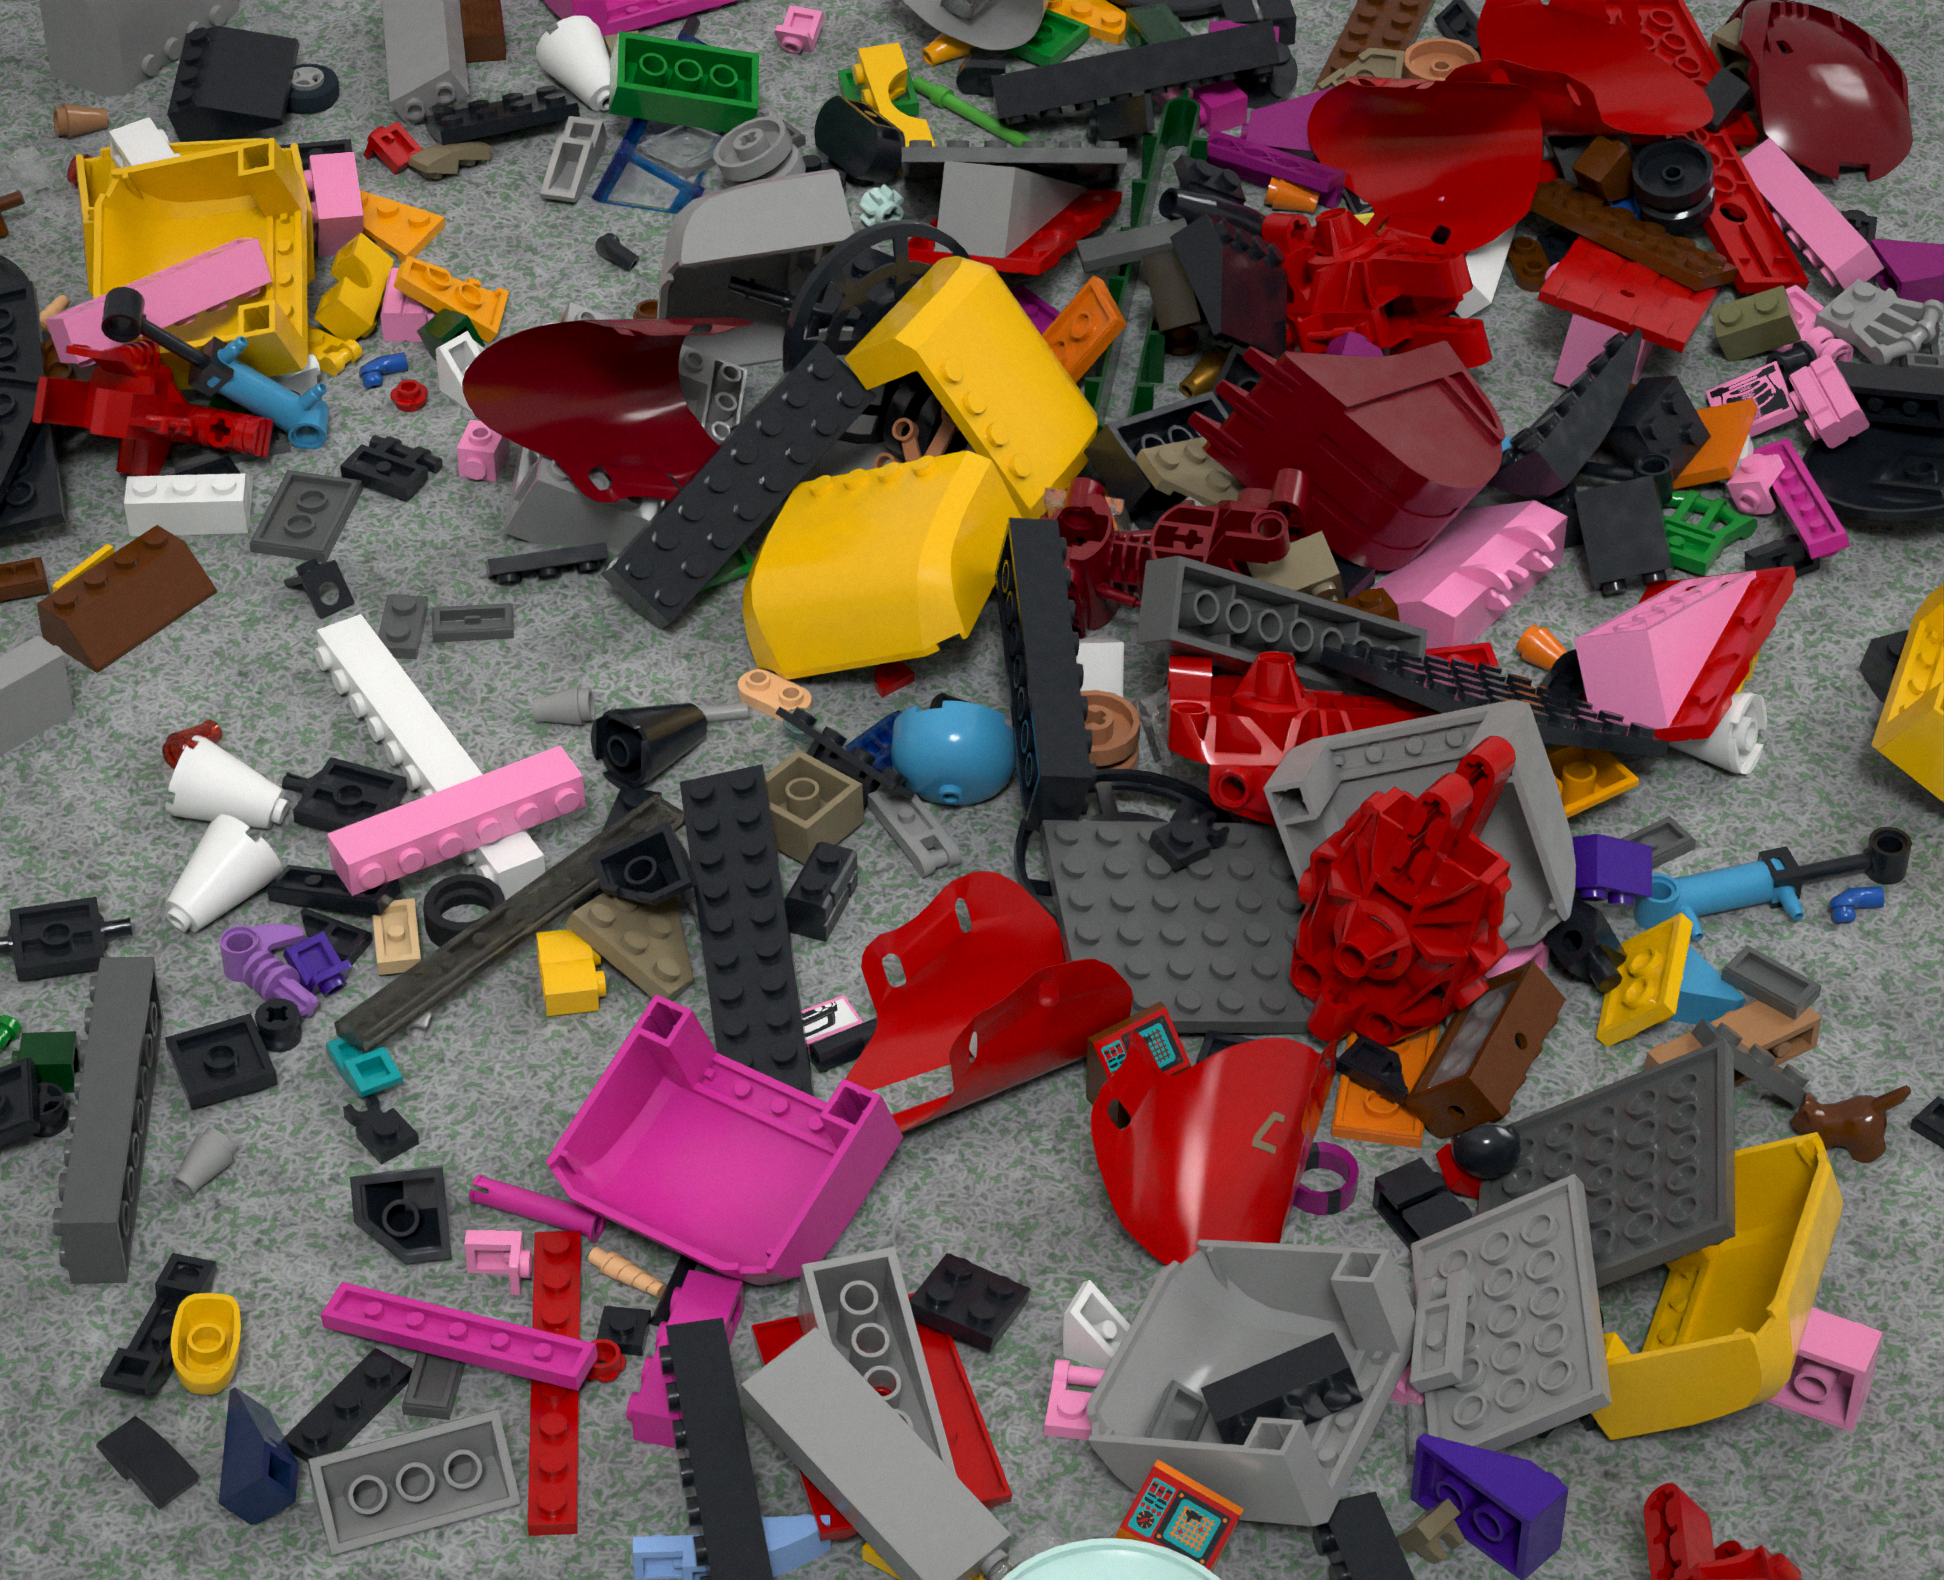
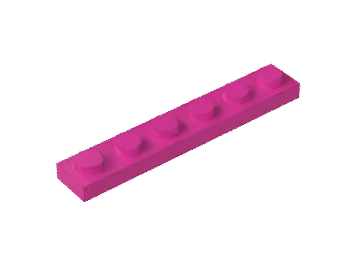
(1805, 504)
(459, 1335)

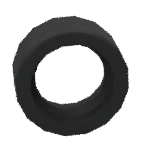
(452, 892)

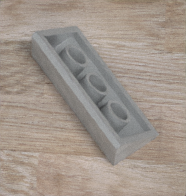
(413, 1481)

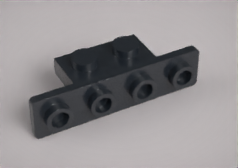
(855, 763)

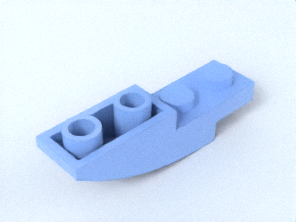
(789, 1542)

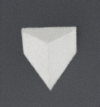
(453, 361)
(1102, 663)
(1092, 1328)

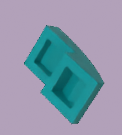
(364, 1072)

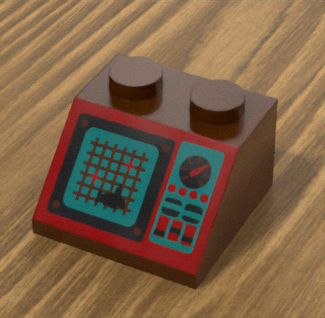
(1110, 1046)

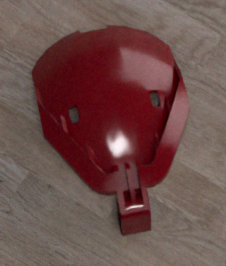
(1833, 95)

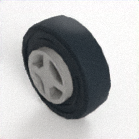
(312, 88)

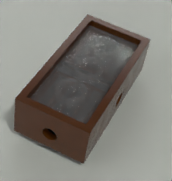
(1486, 1053)

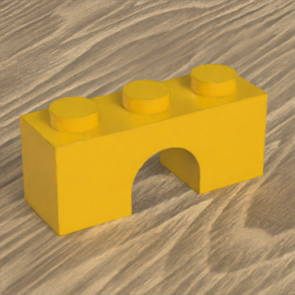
(352, 303)

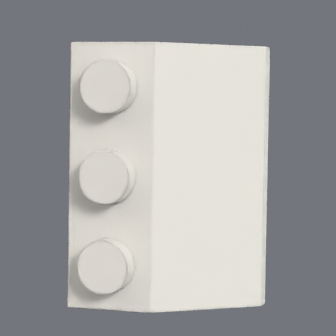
(189, 503)

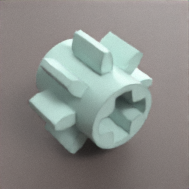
(881, 206)

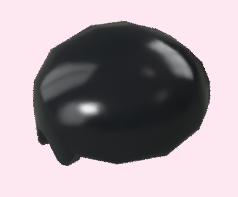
(1486, 1151)

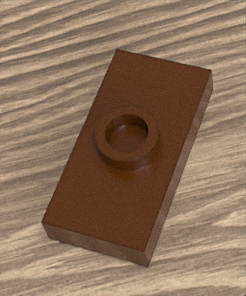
(22, 579)

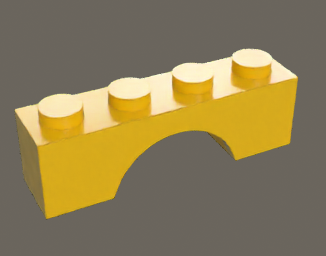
(883, 78)

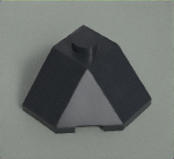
(646, 867)
(404, 1212)

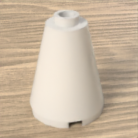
(578, 60)
(1734, 737)
(217, 783)
(220, 874)

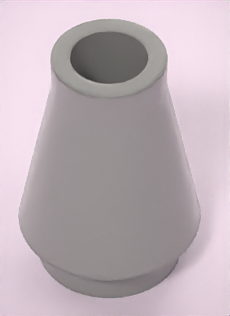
(566, 706)
(205, 1159)

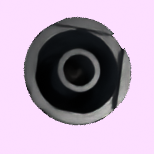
(645, 740)

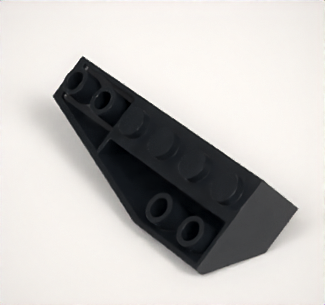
(1573, 427)

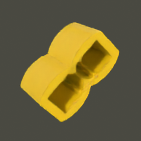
(569, 973)

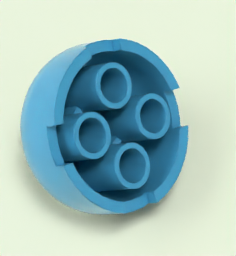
(954, 752)

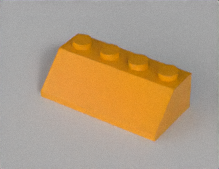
(1588, 776)

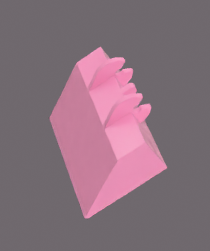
(1477, 570)

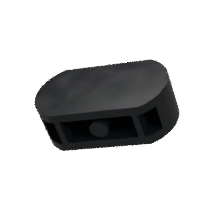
(859, 140)

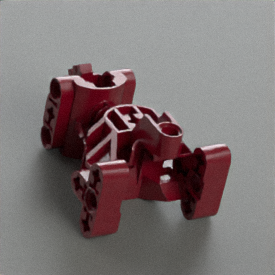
(1221, 535)

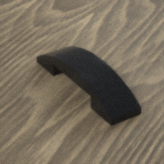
(149, 1356)

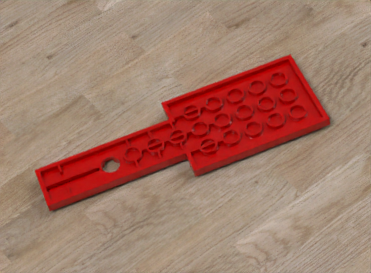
(1751, 245)

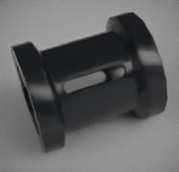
(1799, 356)

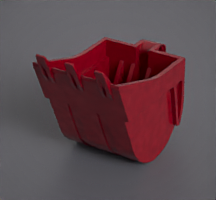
(1384, 440)

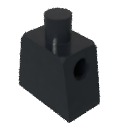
(1588, 946)

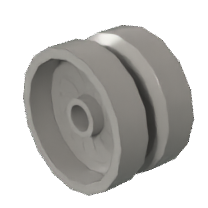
(757, 152)

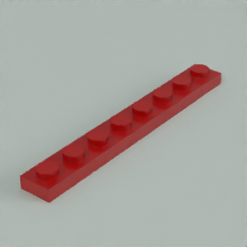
(553, 1407)

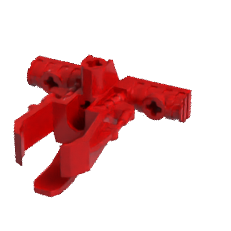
(138, 401)

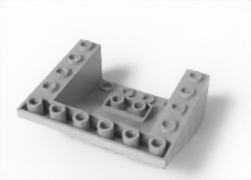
(553, 511)

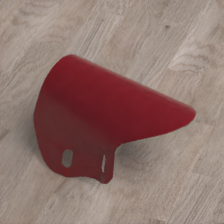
(597, 399)

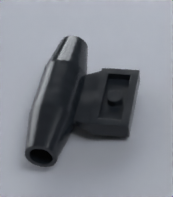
(1211, 192)

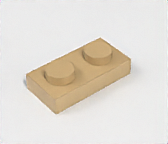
(397, 937)

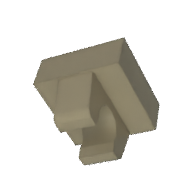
(1428, 1528)

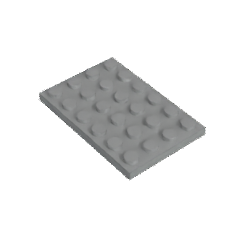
(1530, 1323)

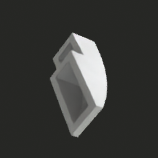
(574, 159)

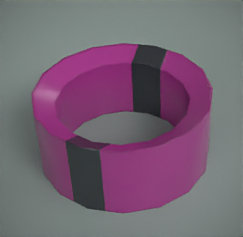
(1333, 1158)

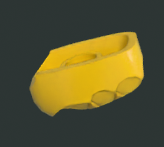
(206, 1342)

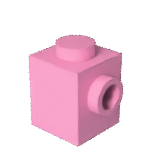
(481, 452)

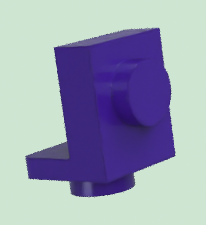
(318, 965)

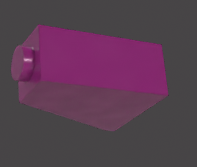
(1284, 125)
(1911, 269)

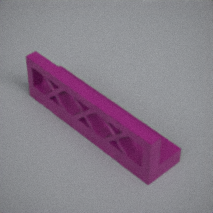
(1259, 163)

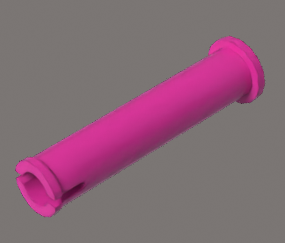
(538, 1207)

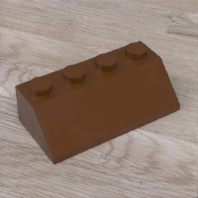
(124, 599)

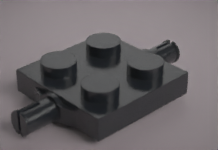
(344, 794)
(59, 938)

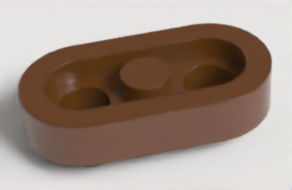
(1527, 264)

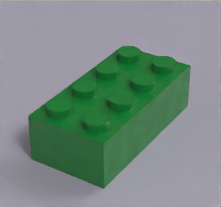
(682, 82)

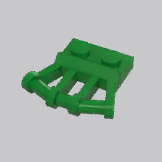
(1698, 546)

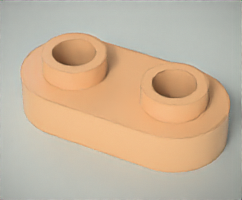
(769, 691)

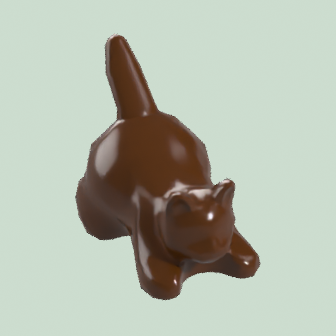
(1851, 1123)

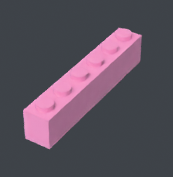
(1810, 218)
(169, 296)
(456, 820)

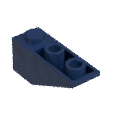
(257, 1462)

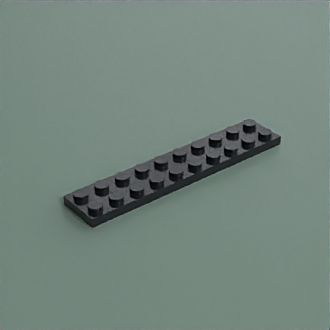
(745, 925)

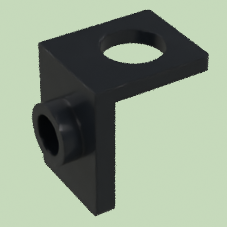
(312, 576)

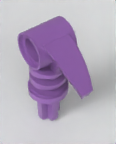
(249, 960)

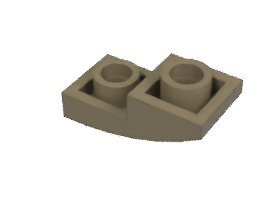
(444, 159)

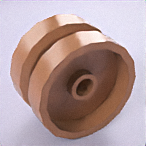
(1436, 58)
(1114, 730)

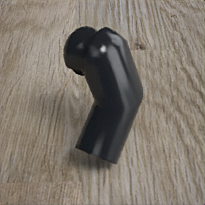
(611, 249)

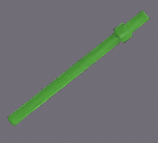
(944, 98)

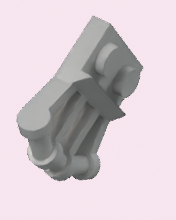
(1862, 310)

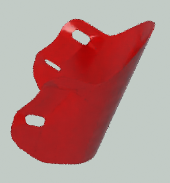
(1584, 70)
(1428, 141)
(995, 980)
(1188, 1153)

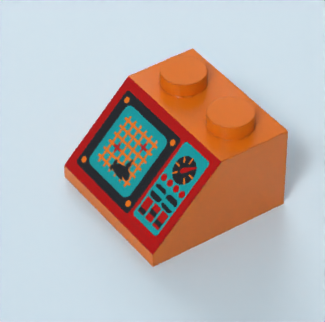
(1181, 1516)

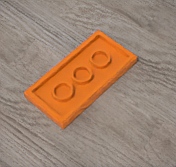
(1374, 1118)

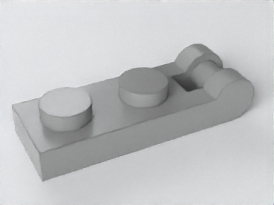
(915, 830)
(1440, 1330)

